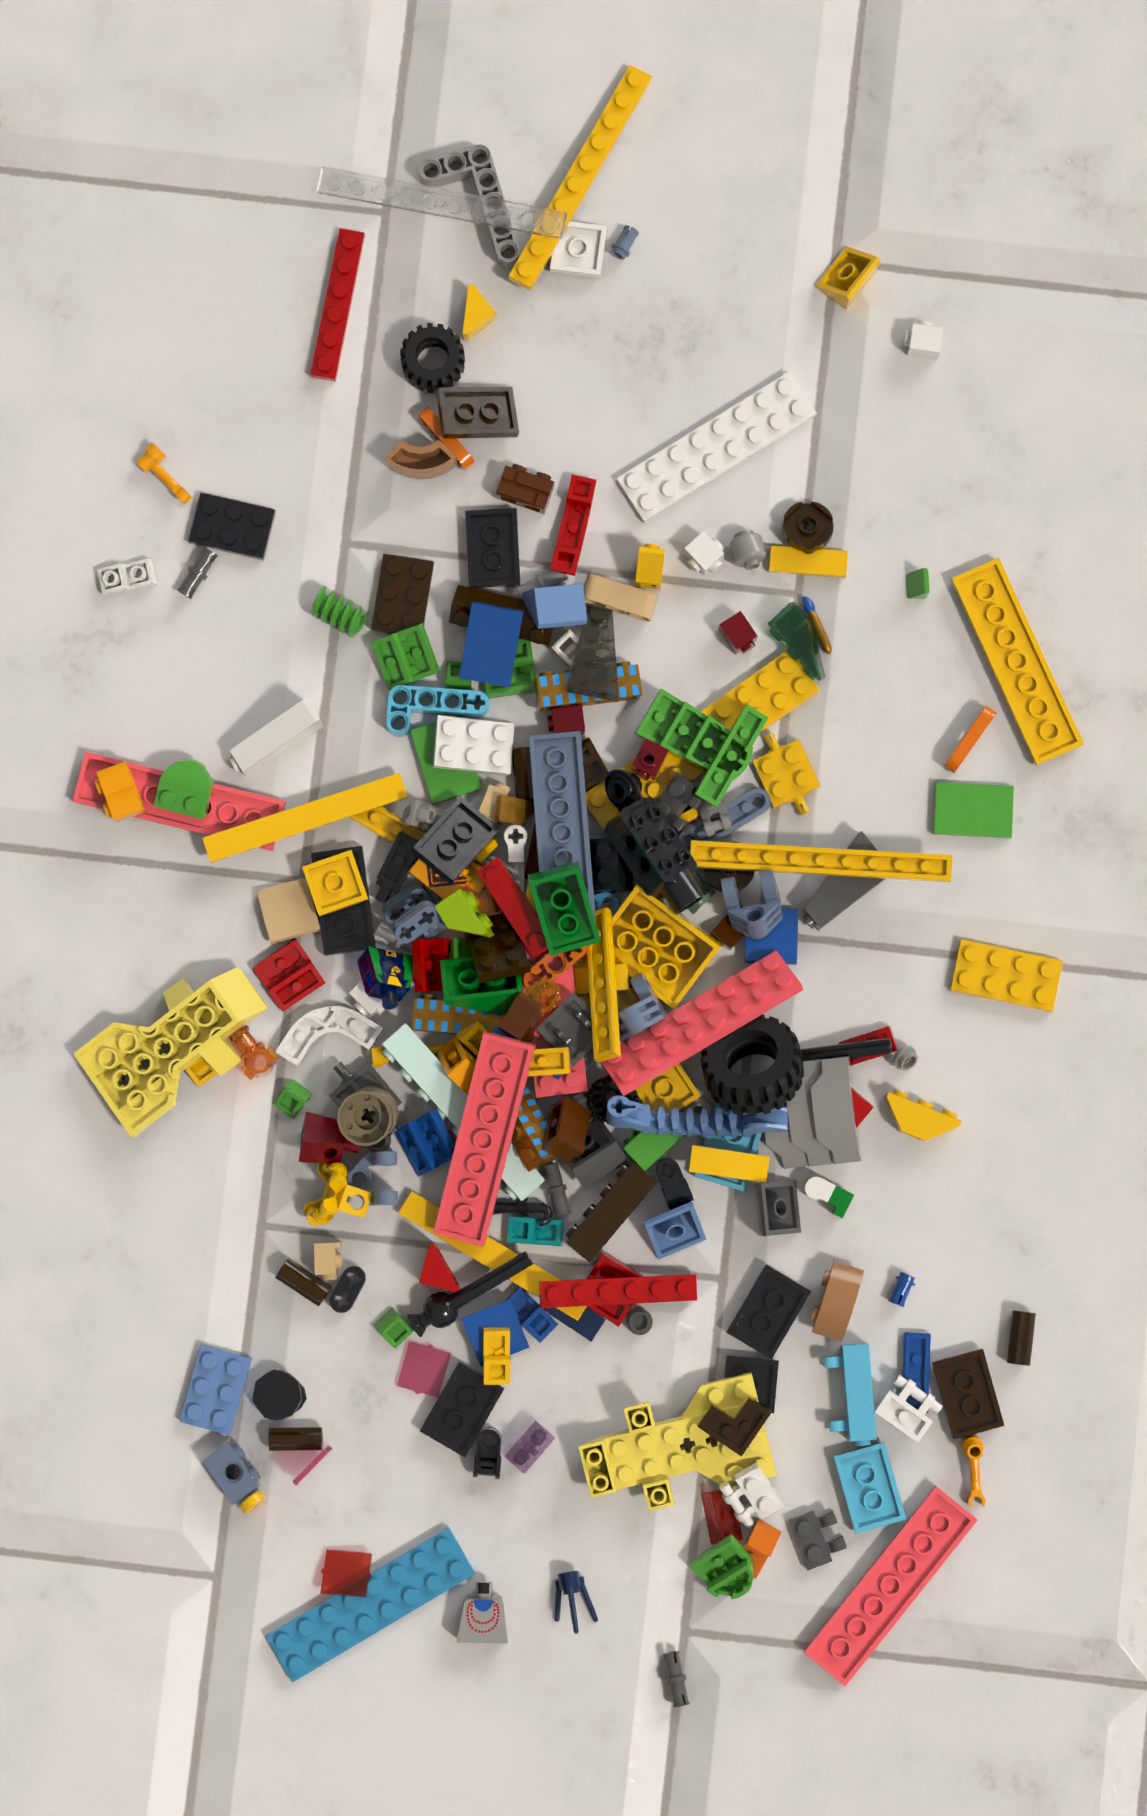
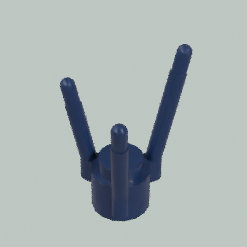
(569, 1584)

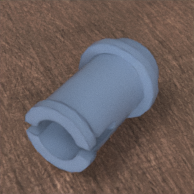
(623, 244)

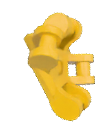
(334, 1196)

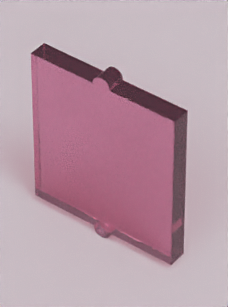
(424, 1369)
(309, 1468)

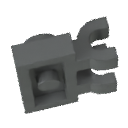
(675, 800)
(811, 1540)

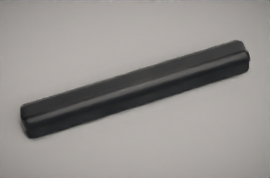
(853, 1050)

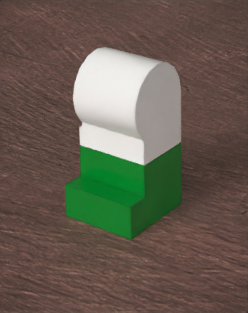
(819, 1188)

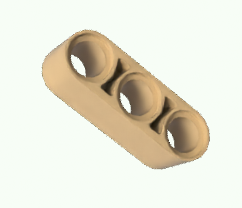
(619, 597)

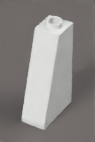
(276, 737)

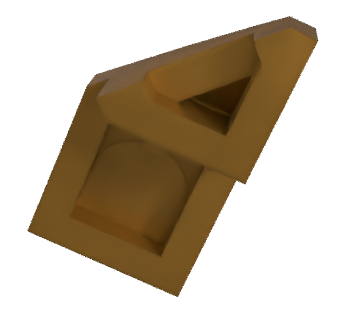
(512, 810)

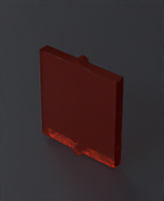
(346, 1573)

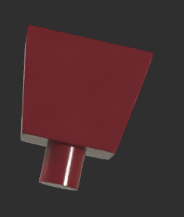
(323, 1140)

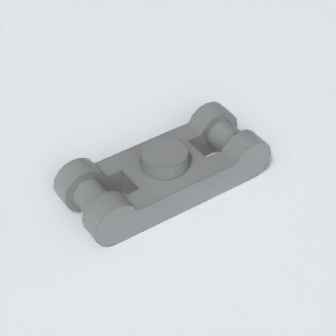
(712, 813)

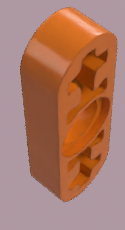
(433, 424)
(970, 739)
(555, 974)

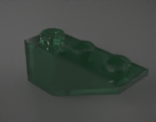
(798, 634)

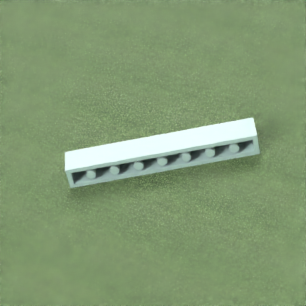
(434, 1084)

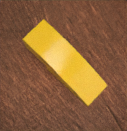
(728, 1164)

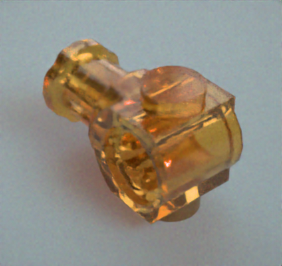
(252, 1052)

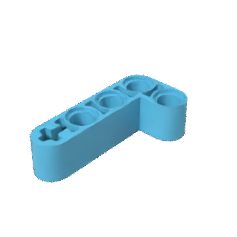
(438, 706)

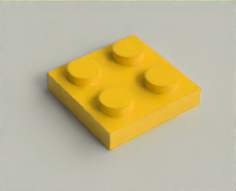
(335, 883)

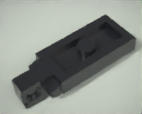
(396, 866)

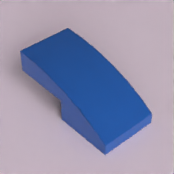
(530, 1314)

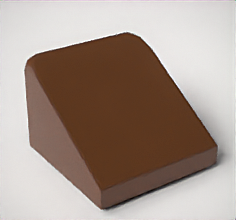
(725, 934)

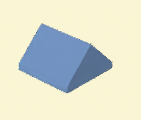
(556, 605)
(674, 1230)

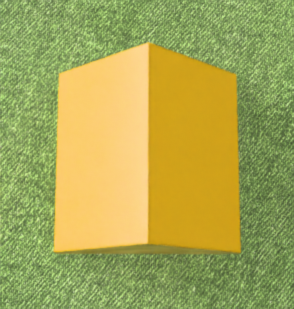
(848, 276)

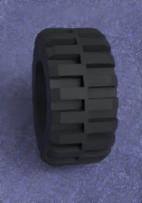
(760, 1091)

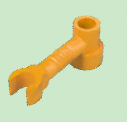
(151, 461)
(974, 1464)

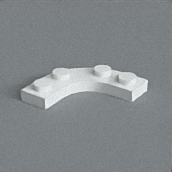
(324, 1021)

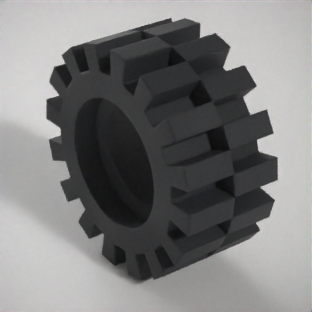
(599, 1099)

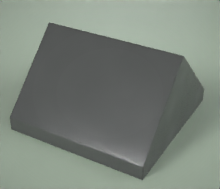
(778, 1208)

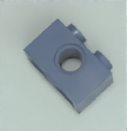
(233, 1488)

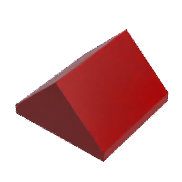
(437, 1272)

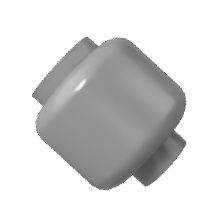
(747, 549)

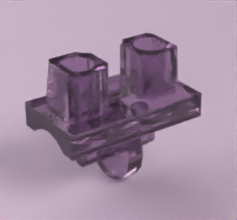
(529, 1447)

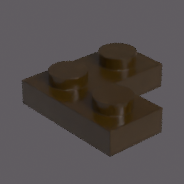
(738, 1431)

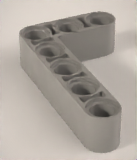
(479, 173)

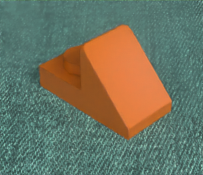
(761, 1544)

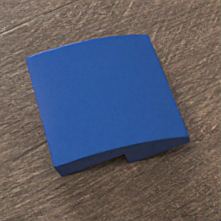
(781, 938)
(426, 1142)
(498, 1315)

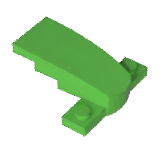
(703, 741)

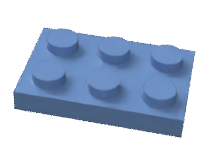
(215, 1390)

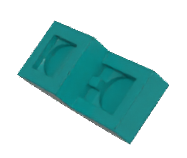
(527, 1231)

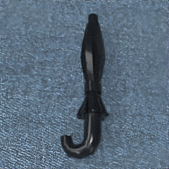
(524, 1207)

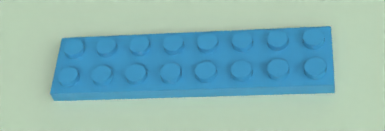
(391, 1594)

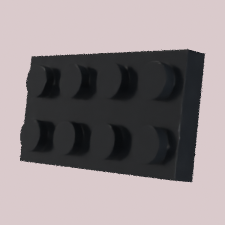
(350, 927)

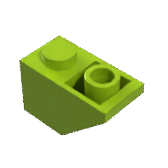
(461, 914)

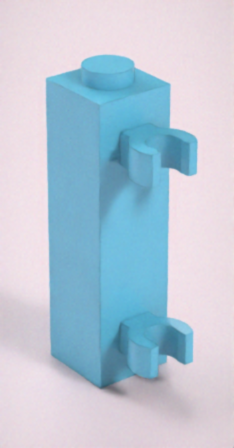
(858, 1393)

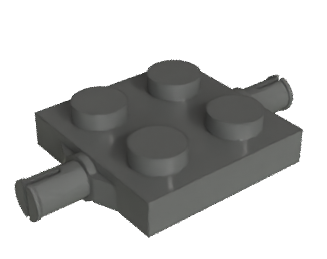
(353, 1081)

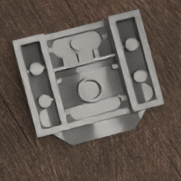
(819, 1118)

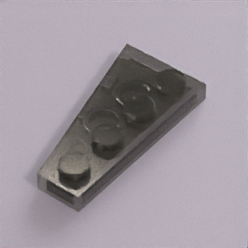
(595, 657)

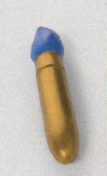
(809, 608)

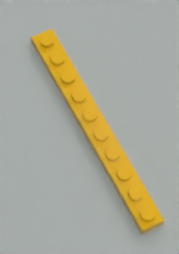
(583, 172)
(822, 861)

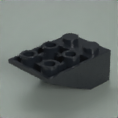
(608, 868)

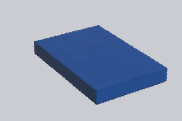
(491, 644)

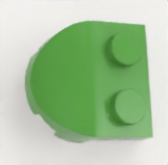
(185, 789)
(725, 1568)

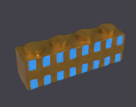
(552, 688)
(436, 1017)
(530, 1134)

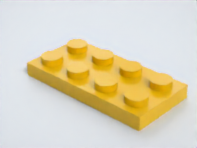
(1006, 975)

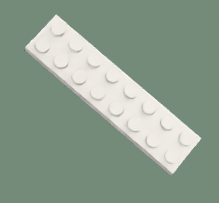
(716, 446)

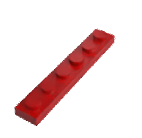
(337, 305)
(618, 1291)

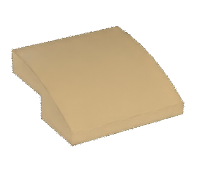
(288, 910)

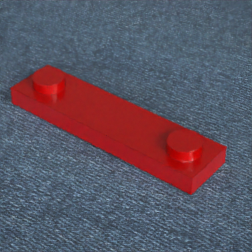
(514, 905)

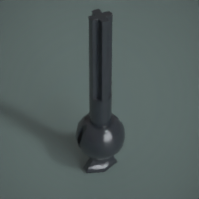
(442, 1309)

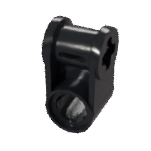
(675, 1187)
(488, 1455)

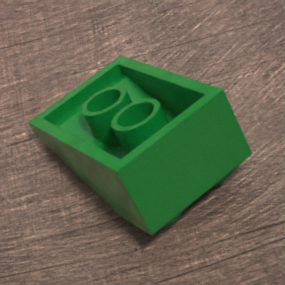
(564, 908)
(463, 988)

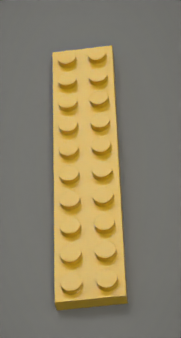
(771, 691)

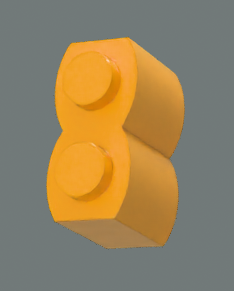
(120, 792)

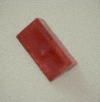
(720, 1517)

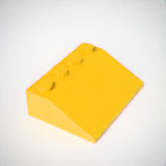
(661, 945)

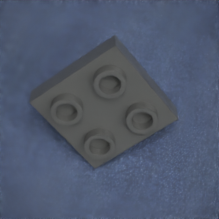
(570, 1028)

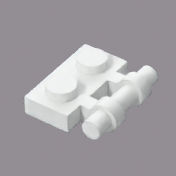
(903, 1415)
(758, 1491)

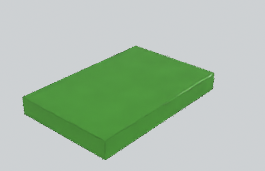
(441, 783)
(973, 810)

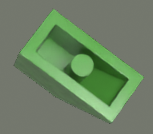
(648, 1148)

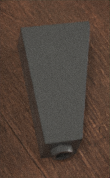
(839, 892)

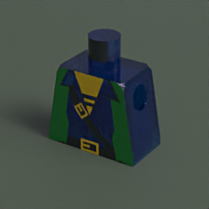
(386, 975)

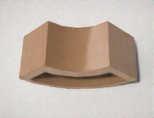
(421, 462)
(837, 1301)

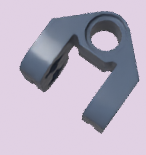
(415, 915)
(756, 919)
(643, 1013)
(386, 1158)

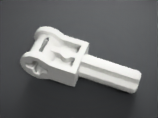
(516, 853)

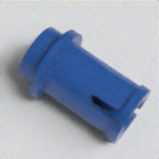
(901, 1289)

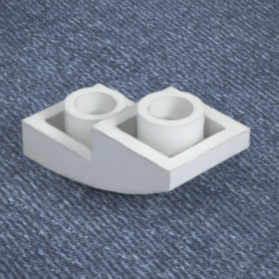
(127, 577)

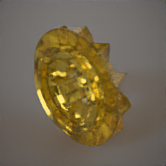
(550, 989)

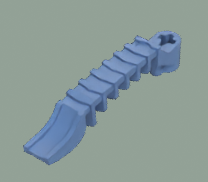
(640, 1117)

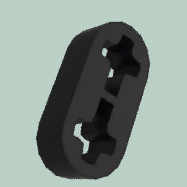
(342, 1286)

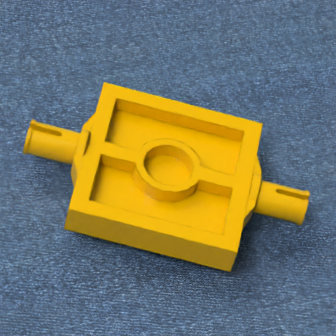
(786, 773)

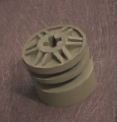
(365, 1130)

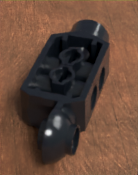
(650, 844)

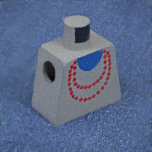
(483, 1617)

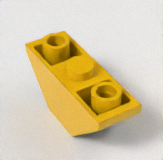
(919, 1118)

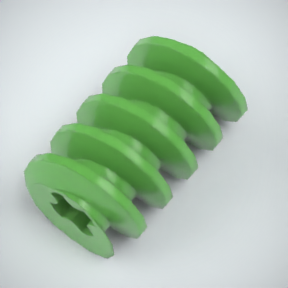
(339, 613)

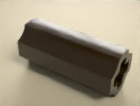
(522, 773)
(303, 1282)
(1021, 1338)
(295, 1438)

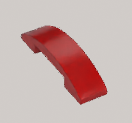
(573, 525)

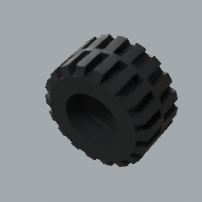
(426, 338)

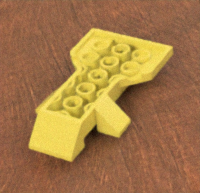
(192, 1027)
(652, 1450)

